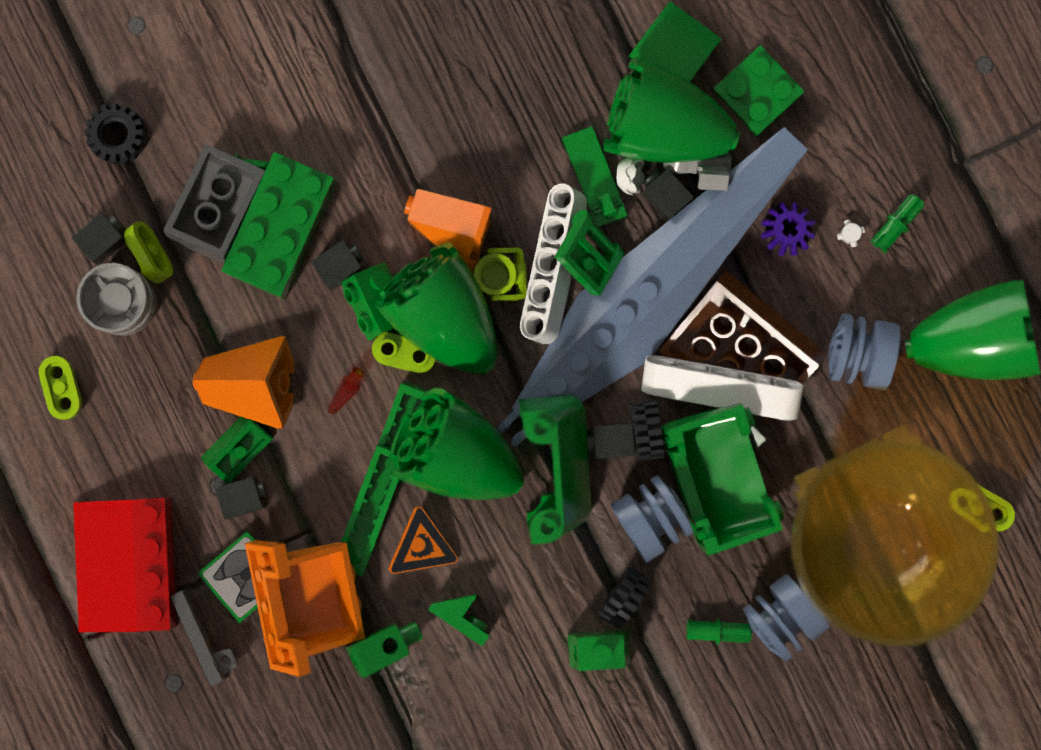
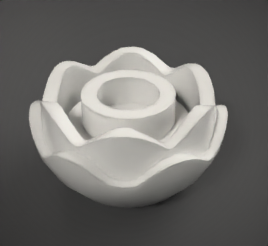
(630, 175)

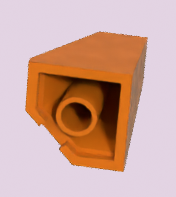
(450, 221)
(249, 381)

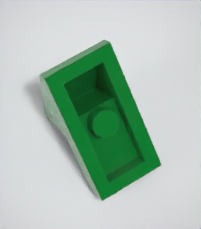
(453, 612)

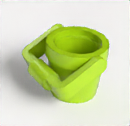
(498, 274)

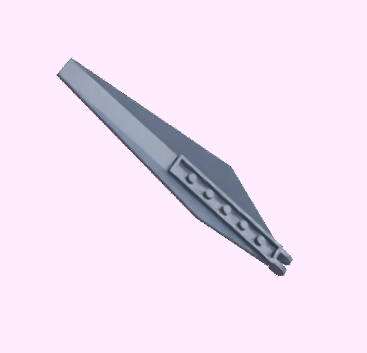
(656, 283)

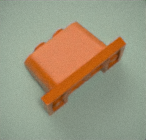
(304, 601)

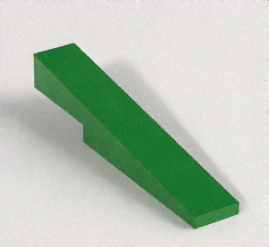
(378, 483)

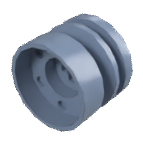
(870, 353)
(652, 518)
(785, 618)

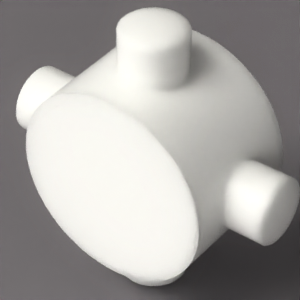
(850, 233)

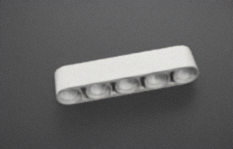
(541, 276)
(721, 387)

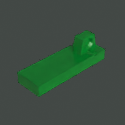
(594, 177)

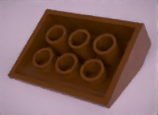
(743, 334)

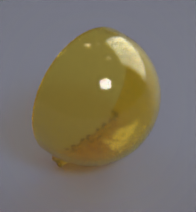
(893, 541)

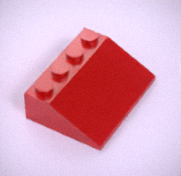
(125, 565)

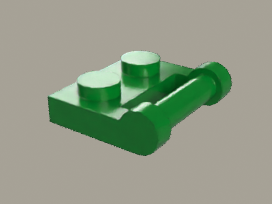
(583, 259)

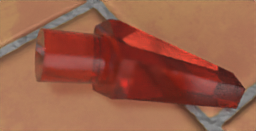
(346, 390)

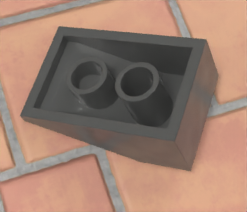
(213, 204)

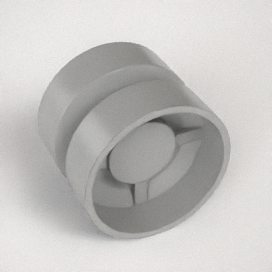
(116, 299)

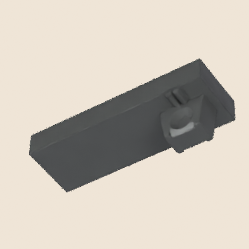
(214, 663)

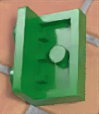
(362, 293)

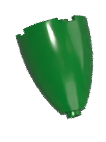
(666, 118)
(442, 311)
(979, 336)
(454, 451)

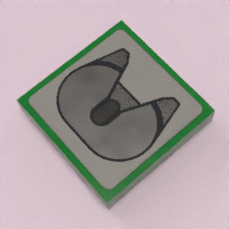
(231, 579)

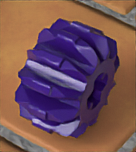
(799, 230)

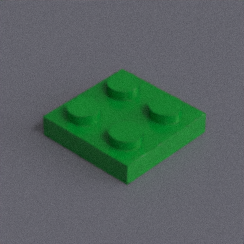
(758, 91)

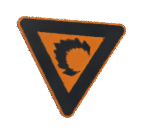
(421, 546)

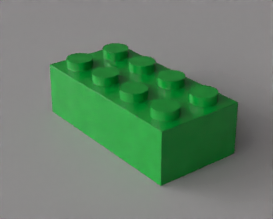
(279, 225)

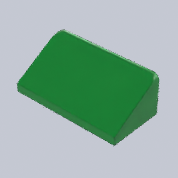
(236, 448)

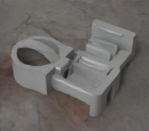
(712, 172)

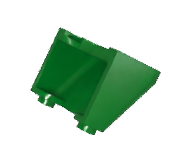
(562, 424)
(720, 478)

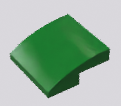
(677, 42)

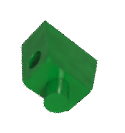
(599, 650)
(369, 655)

